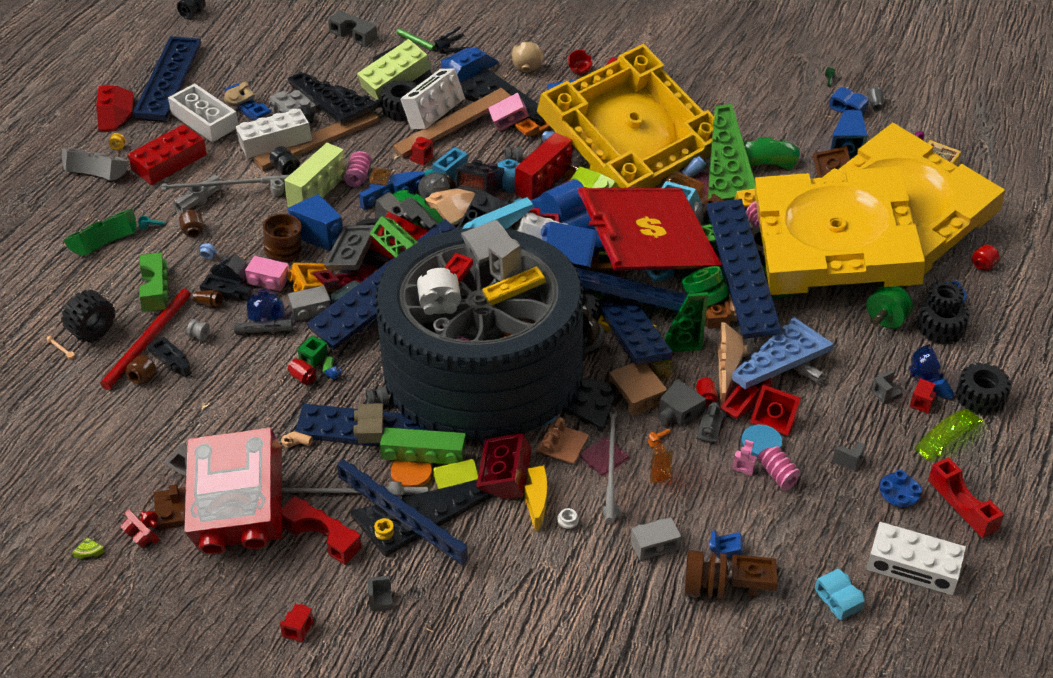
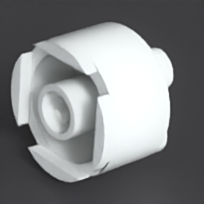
(439, 291)

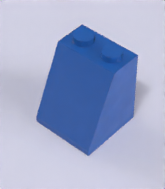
(850, 132)
(318, 222)
(572, 241)

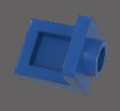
(726, 544)

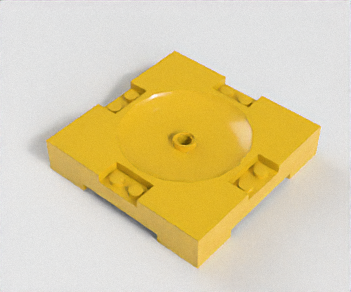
(630, 120)
(943, 198)
(838, 230)

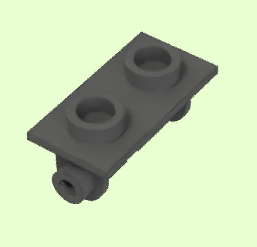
(710, 423)

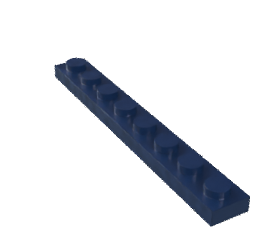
(404, 513)

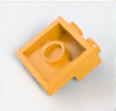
(303, 276)

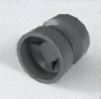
(517, 153)
(381, 395)

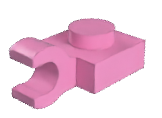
(743, 460)

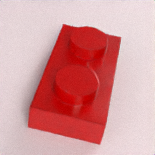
(459, 265)

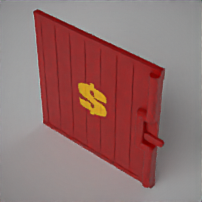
(648, 228)

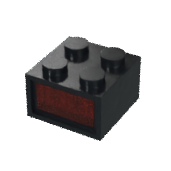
(479, 176)

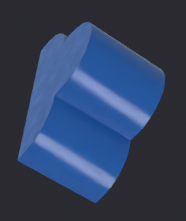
(566, 202)

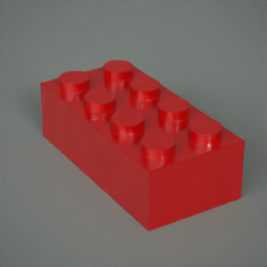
(167, 154)
(543, 167)

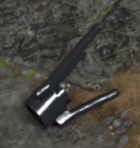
(443, 42)

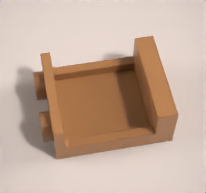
(638, 387)

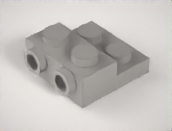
(283, 102)

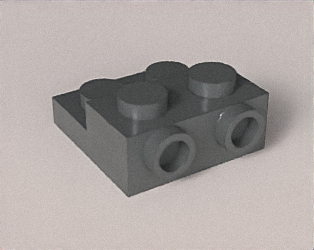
(417, 214)

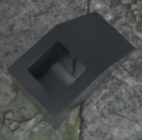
(230, 267)

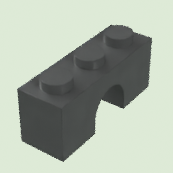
(343, 23)

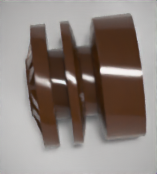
(282, 237)
(705, 575)

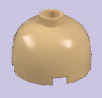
(527, 57)

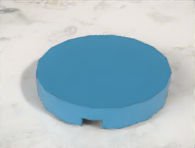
(763, 438)

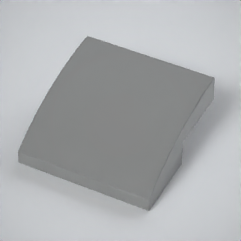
(482, 237)

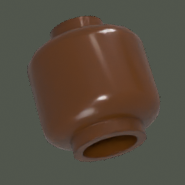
(191, 223)
(141, 370)

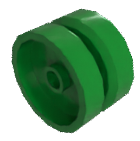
(709, 281)

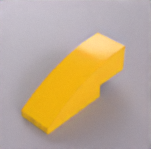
(536, 495)

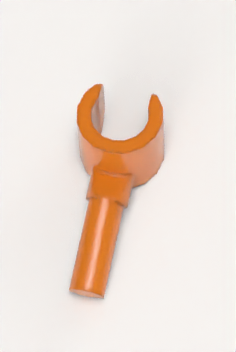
(655, 438)

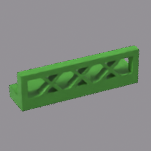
(396, 231)

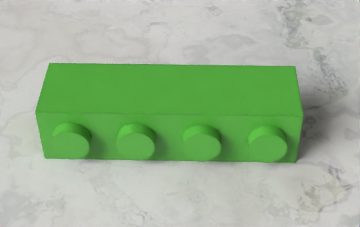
(422, 446)

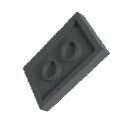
(350, 248)

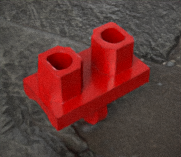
(147, 520)

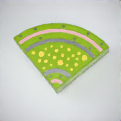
(87, 549)

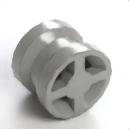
(198, 330)

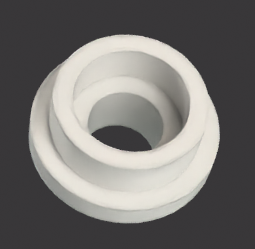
(568, 518)

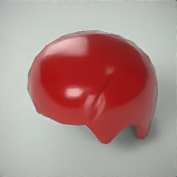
(580, 62)

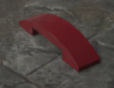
(338, 281)

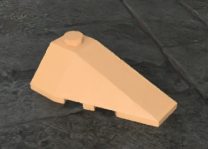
(451, 204)
(729, 358)

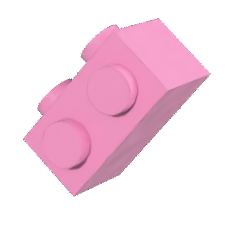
(508, 111)
(267, 273)

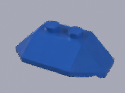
(468, 62)

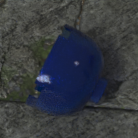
(265, 305)
(925, 364)

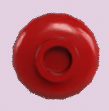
(985, 257)

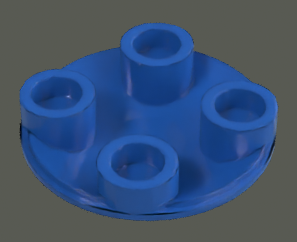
(900, 489)

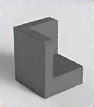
(884, 387)
(849, 458)
(380, 593)

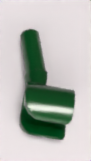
(830, 73)

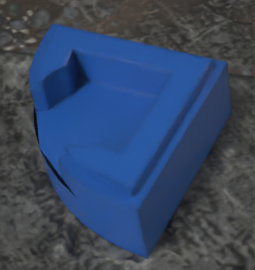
(943, 389)

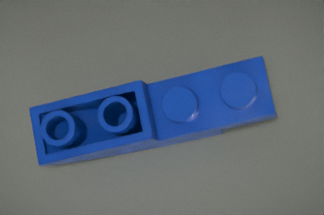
(401, 181)

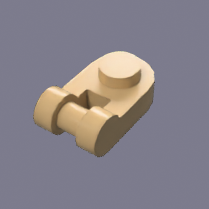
(234, 98)

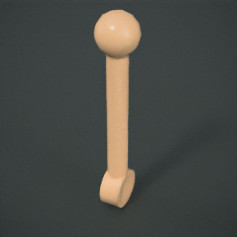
(70, 355)

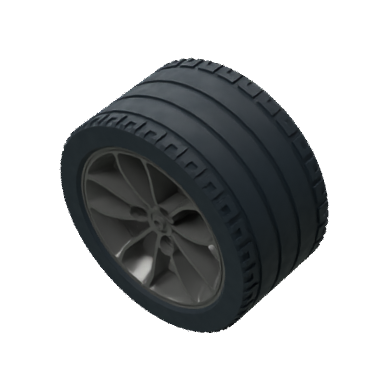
(481, 384)

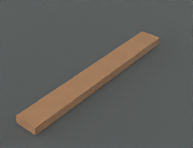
(452, 121)
(322, 137)

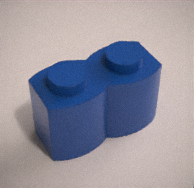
(846, 99)

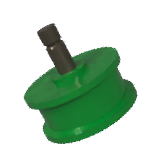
(889, 306)

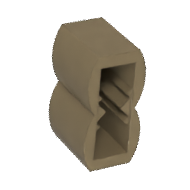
(370, 423)

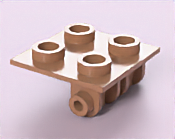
(562, 442)

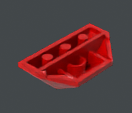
(113, 107)

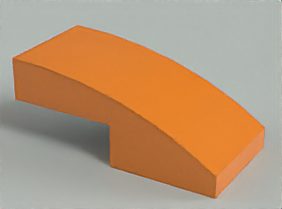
(530, 127)

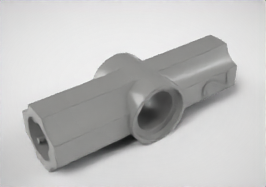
(196, 196)

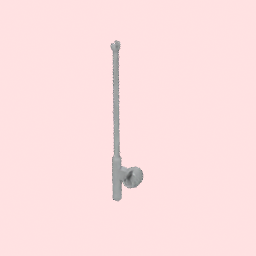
(276, 182)
(394, 487)
(611, 510)

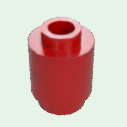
(302, 371)
(707, 389)

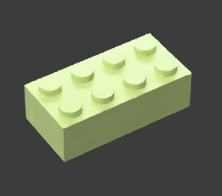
(402, 63)
(316, 175)

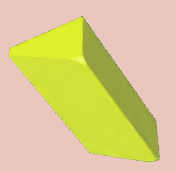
(455, 473)

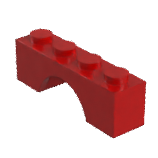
(949, 482)
(301, 517)

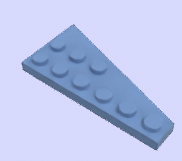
(781, 353)

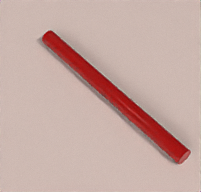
(145, 339)

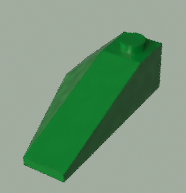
(688, 326)

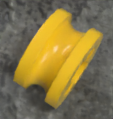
(117, 137)
(380, 525)

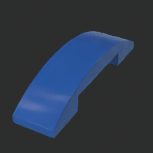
(251, 108)

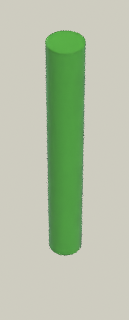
(416, 39)

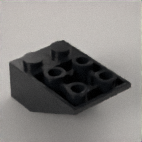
(481, 203)

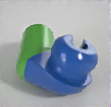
(329, 370)

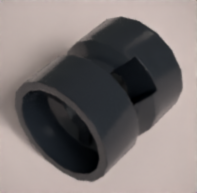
(189, 8)
(284, 160)

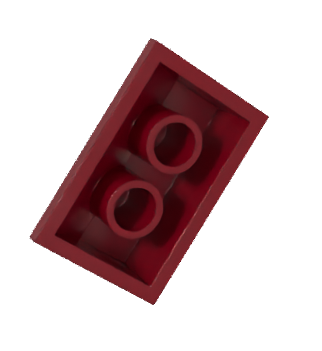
(505, 466)

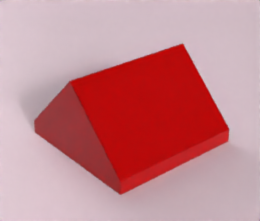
(776, 409)

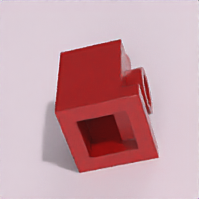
(422, 151)
(923, 396)
(297, 623)

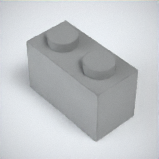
(505, 258)
(308, 303)
(655, 538)

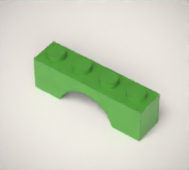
(154, 293)

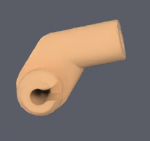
(295, 438)

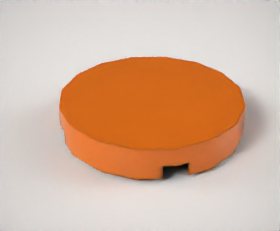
(411, 473)

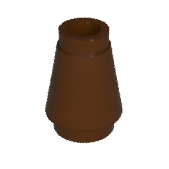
(209, 298)

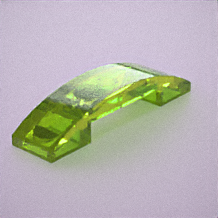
(945, 432)

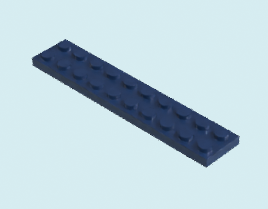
(743, 269)
(358, 305)

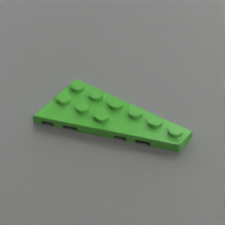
(729, 161)

